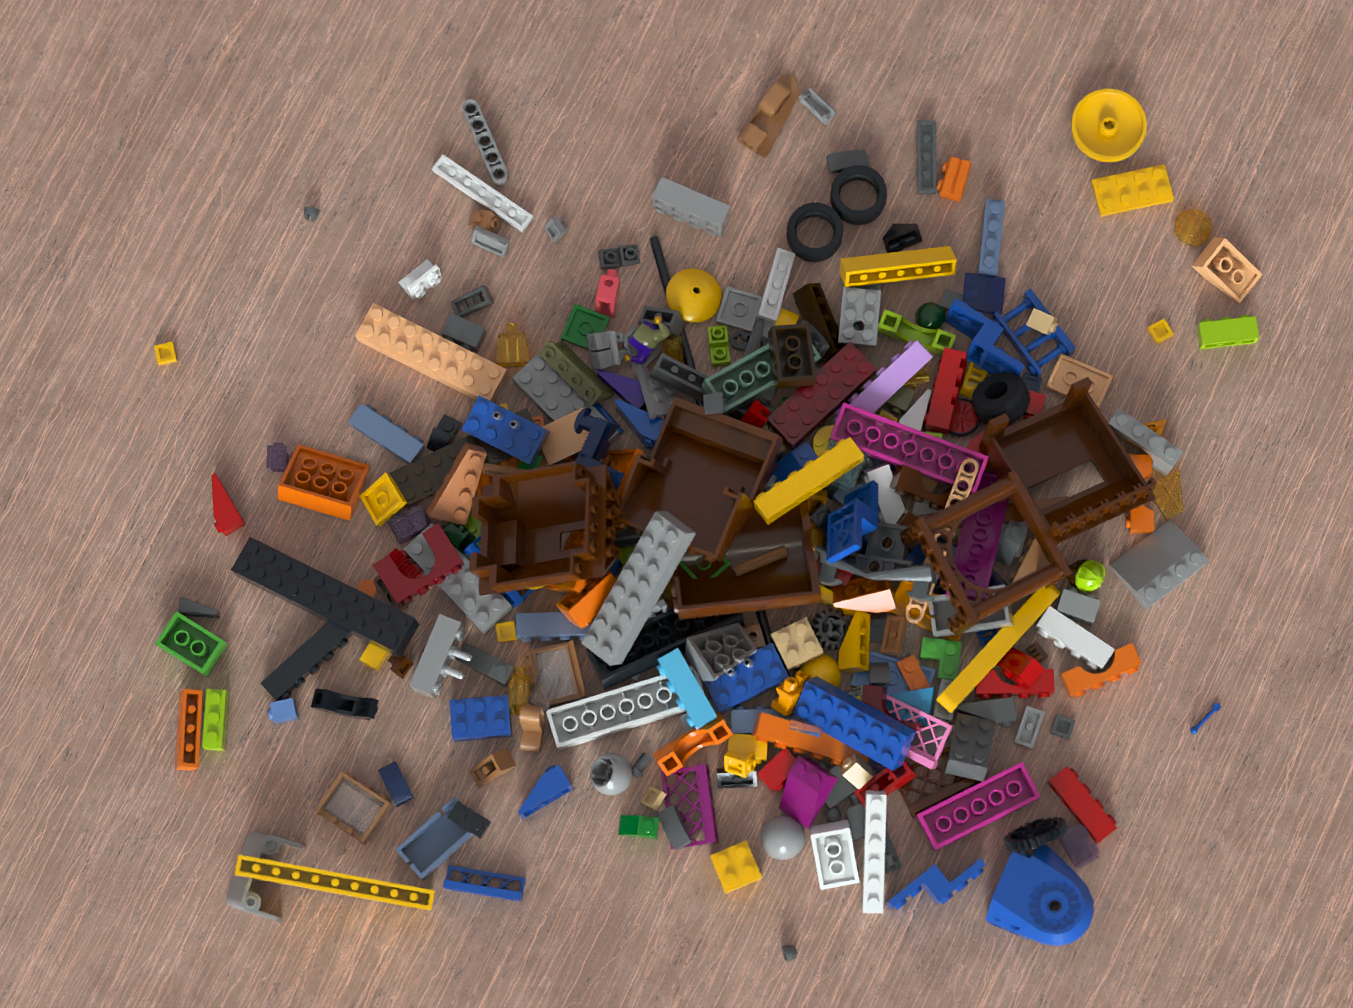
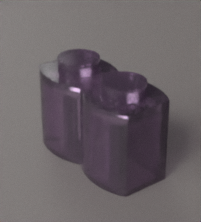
(409, 524)

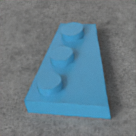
(920, 699)

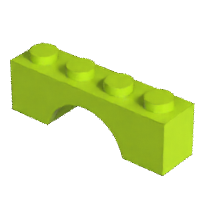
(899, 328)

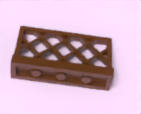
(938, 796)

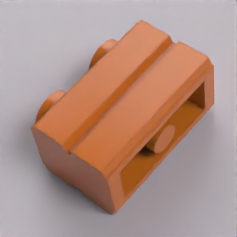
(955, 179)

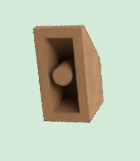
(493, 767)

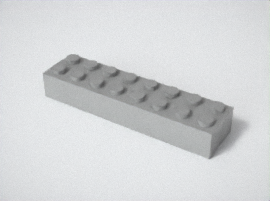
(638, 587)

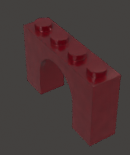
(404, 588)

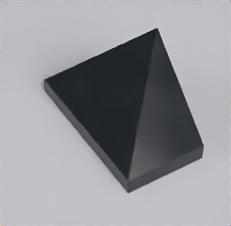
(901, 236)

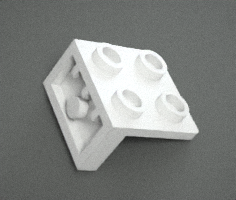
(420, 280)

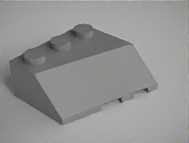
(718, 651)

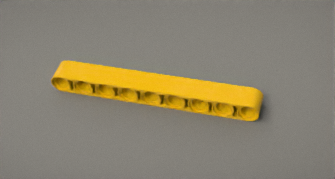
(997, 648)

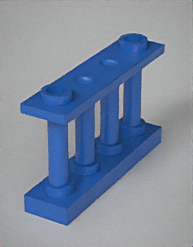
(1064, 344)

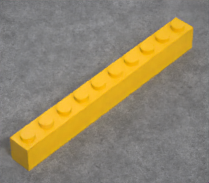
(334, 882)

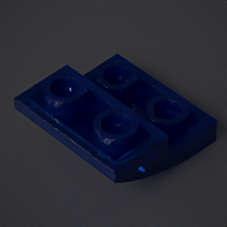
(984, 292)

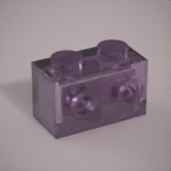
(1079, 847)

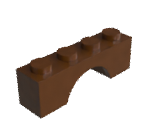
(909, 482)

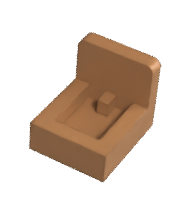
(485, 220)

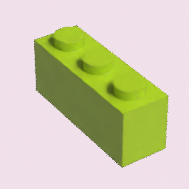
(1227, 332)
(216, 719)

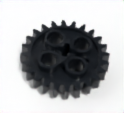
(1035, 834)

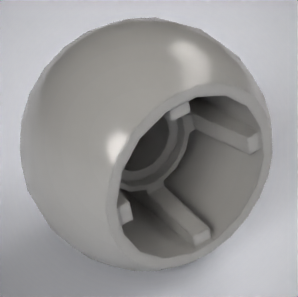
(611, 774)

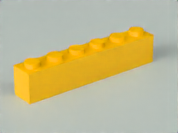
(897, 266)
(808, 480)

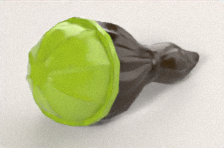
(1086, 575)

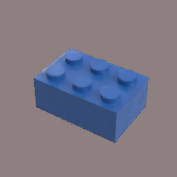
(480, 718)

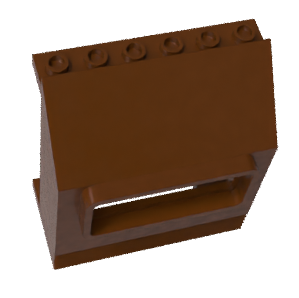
(1059, 442)

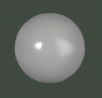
(782, 837)

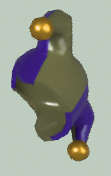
(647, 340)

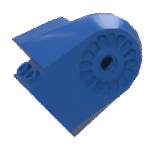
(1030, 891)

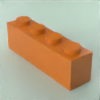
(188, 730)

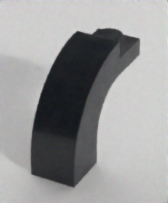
(344, 704)

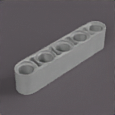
(484, 134)

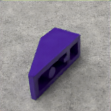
(626, 388)

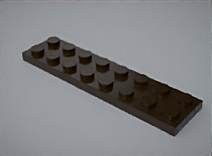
(426, 475)

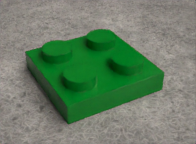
(583, 322)

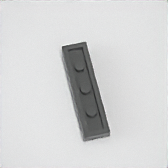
(926, 157)

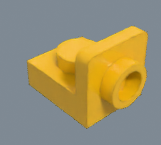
(739, 764)

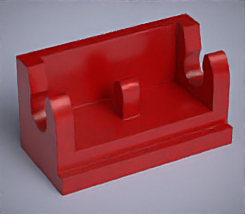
(753, 415)

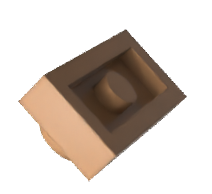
(894, 635)

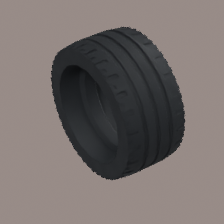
(858, 173)
(814, 210)

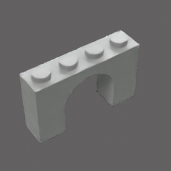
(1159, 449)

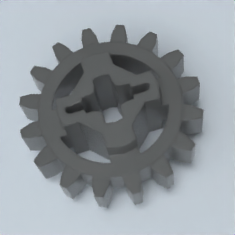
(831, 629)

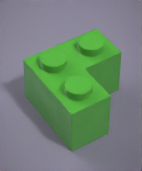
(945, 653)

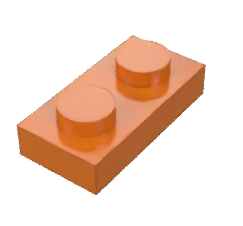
(912, 673)

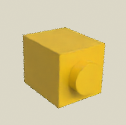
(374, 657)

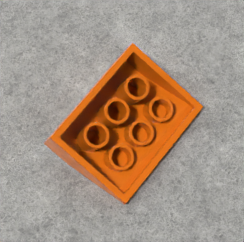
(323, 482)

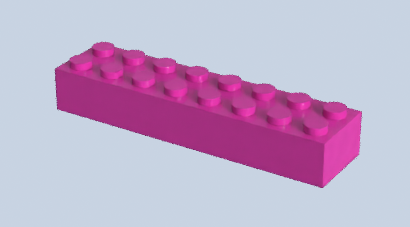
(907, 446)

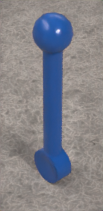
(1216, 707)

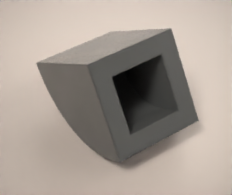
(879, 674)

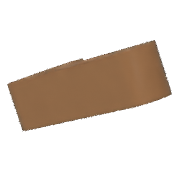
(533, 723)

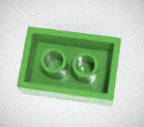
(191, 644)

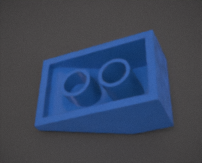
(640, 423)
(794, 461)
(548, 788)

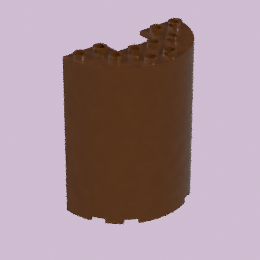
(776, 585)

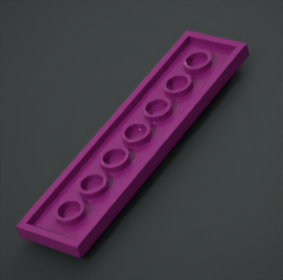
(980, 541)

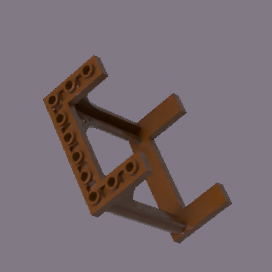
(970, 613)

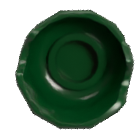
(930, 316)

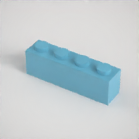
(686, 688)

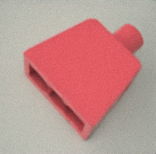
(608, 293)

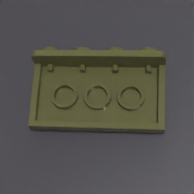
(576, 372)

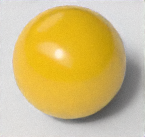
(824, 668)

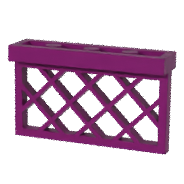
(705, 799)

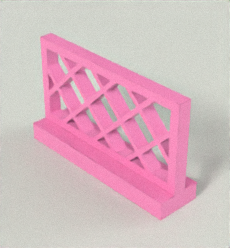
(914, 752)

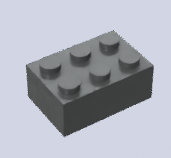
(970, 747)

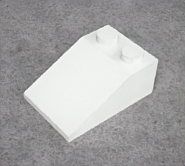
(834, 854)

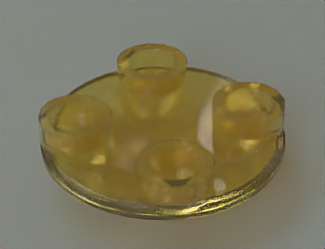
(1193, 227)

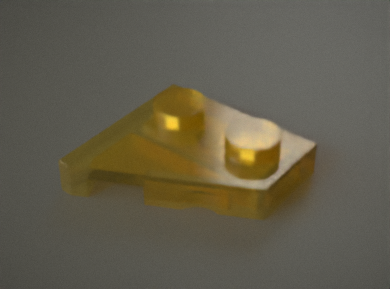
(1169, 495)

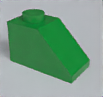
(639, 826)

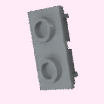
(817, 106)

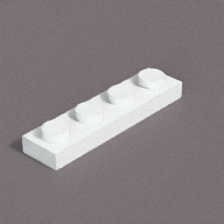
(776, 285)

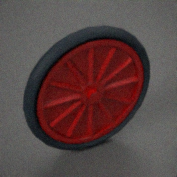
(965, 419)

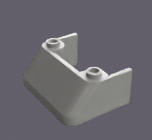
(240, 892)

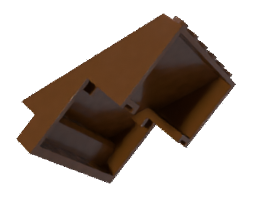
(701, 474)

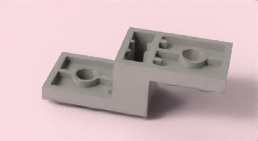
(863, 306)

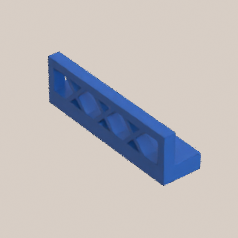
(483, 890)

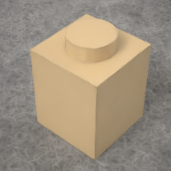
(1042, 322)
(856, 771)

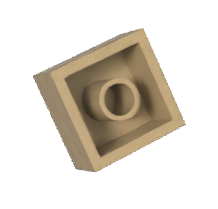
(797, 644)

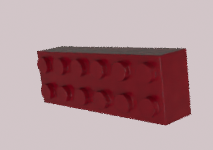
(814, 404)

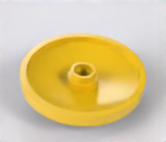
(1108, 125)

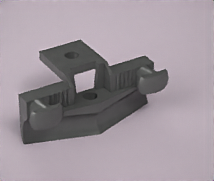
(891, 561)

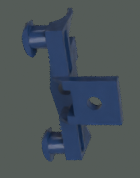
(596, 443)

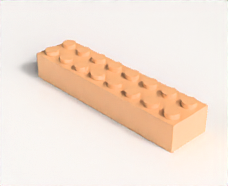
(431, 354)

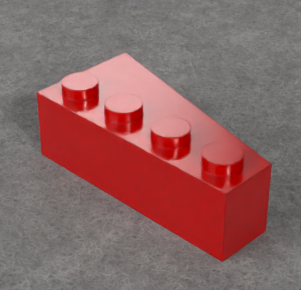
(946, 391)

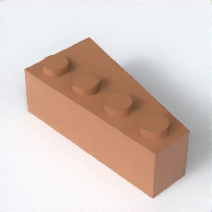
(455, 495)

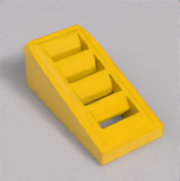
(969, 387)

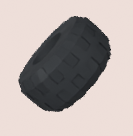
(1001, 395)

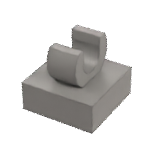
(555, 229)

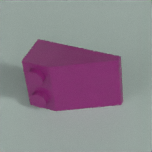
(806, 790)

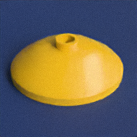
(693, 306)

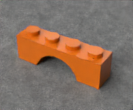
(1141, 518)
(1078, 680)
(678, 751)

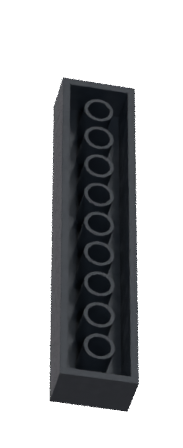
(325, 597)

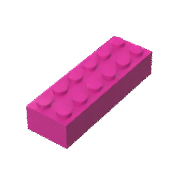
(978, 806)

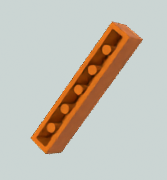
(776, 730)

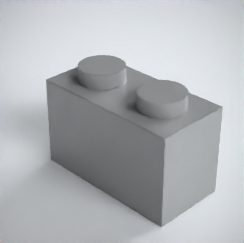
(1078, 606)

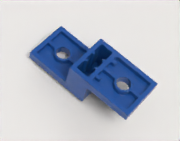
(985, 338)
(852, 522)
(936, 885)

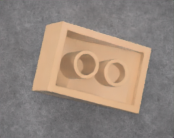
(1227, 269)

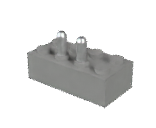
(437, 657)

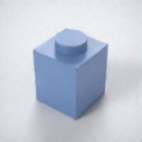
(283, 711)

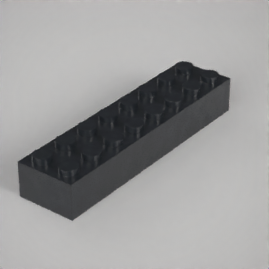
(656, 639)

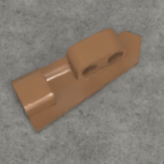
(770, 116)

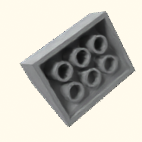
(1159, 564)

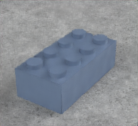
(433, 842)

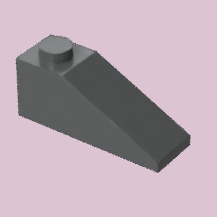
(488, 665)
(997, 710)

